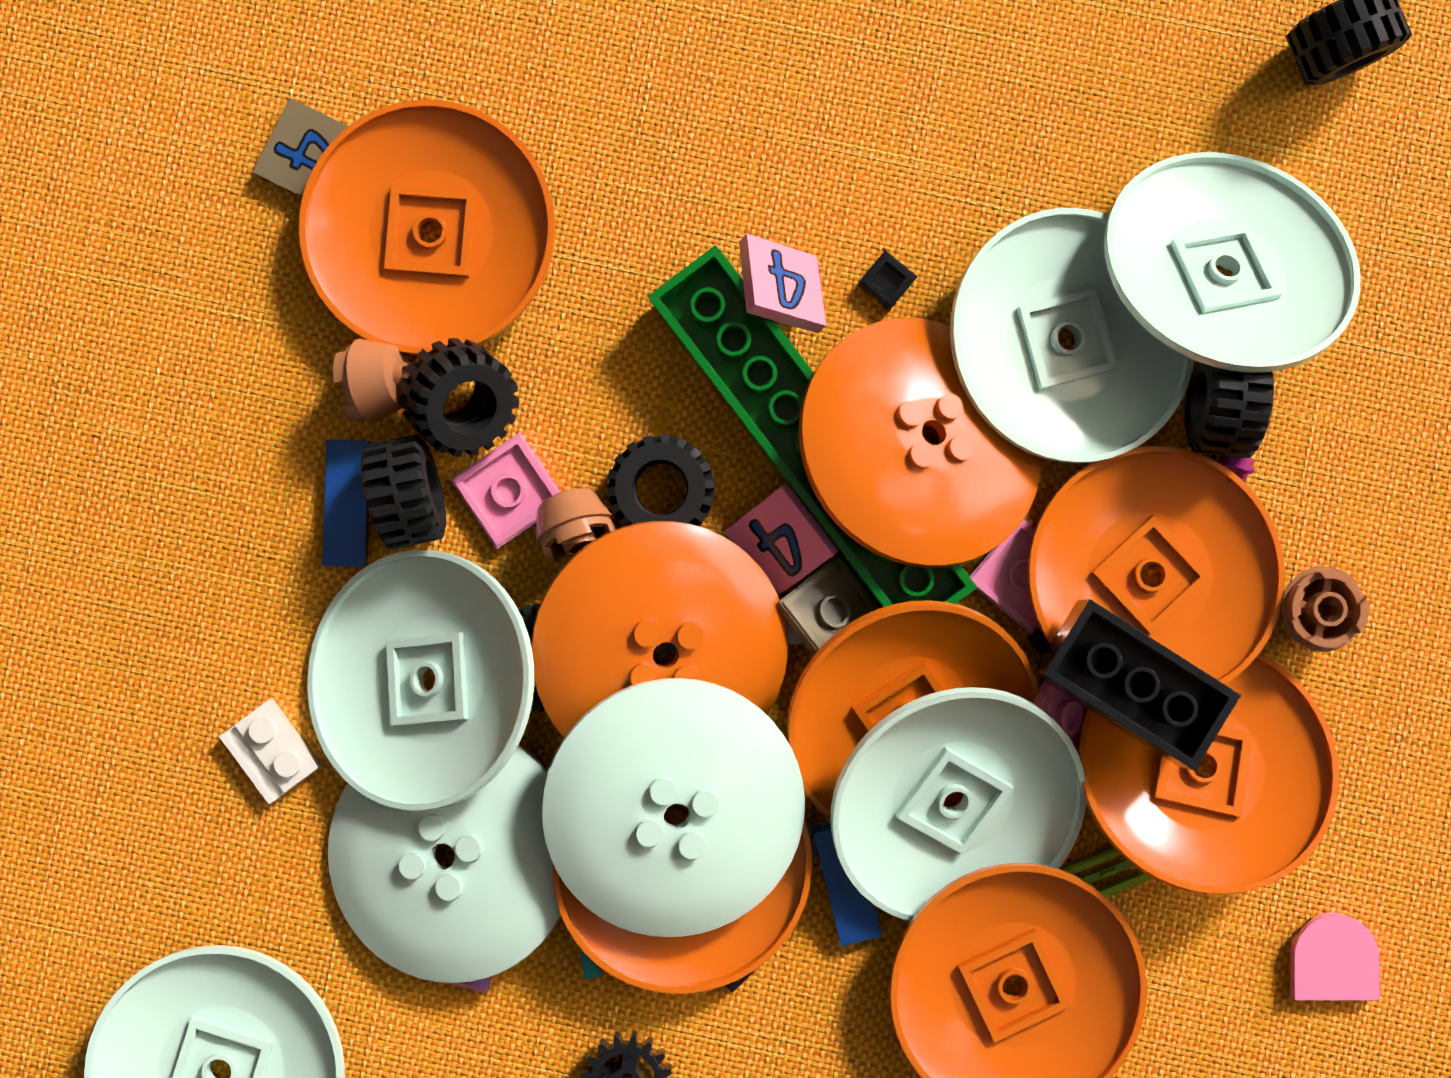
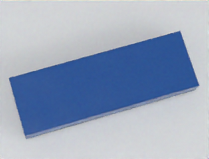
(345, 506)
(852, 912)

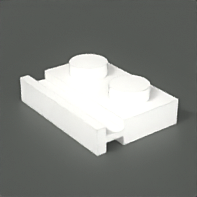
(270, 751)

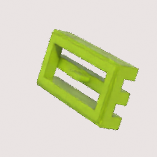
(1101, 857)

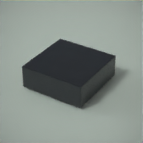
(887, 280)

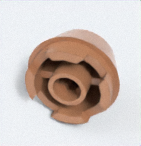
(370, 379)
(571, 522)
(1324, 609)

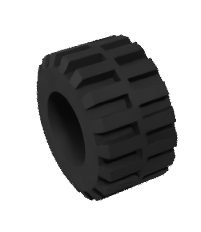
(1346, 38)
(1227, 410)
(480, 418)
(652, 452)
(403, 492)

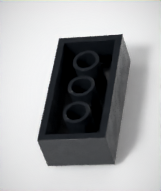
(1136, 684)

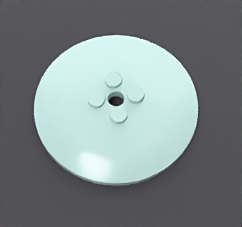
(1281, 241)
(1006, 350)
(369, 692)
(995, 748)
(660, 749)
(456, 918)
(215, 1007)

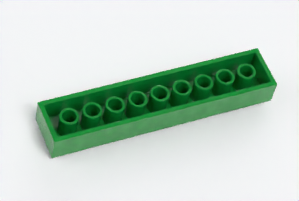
(764, 388)

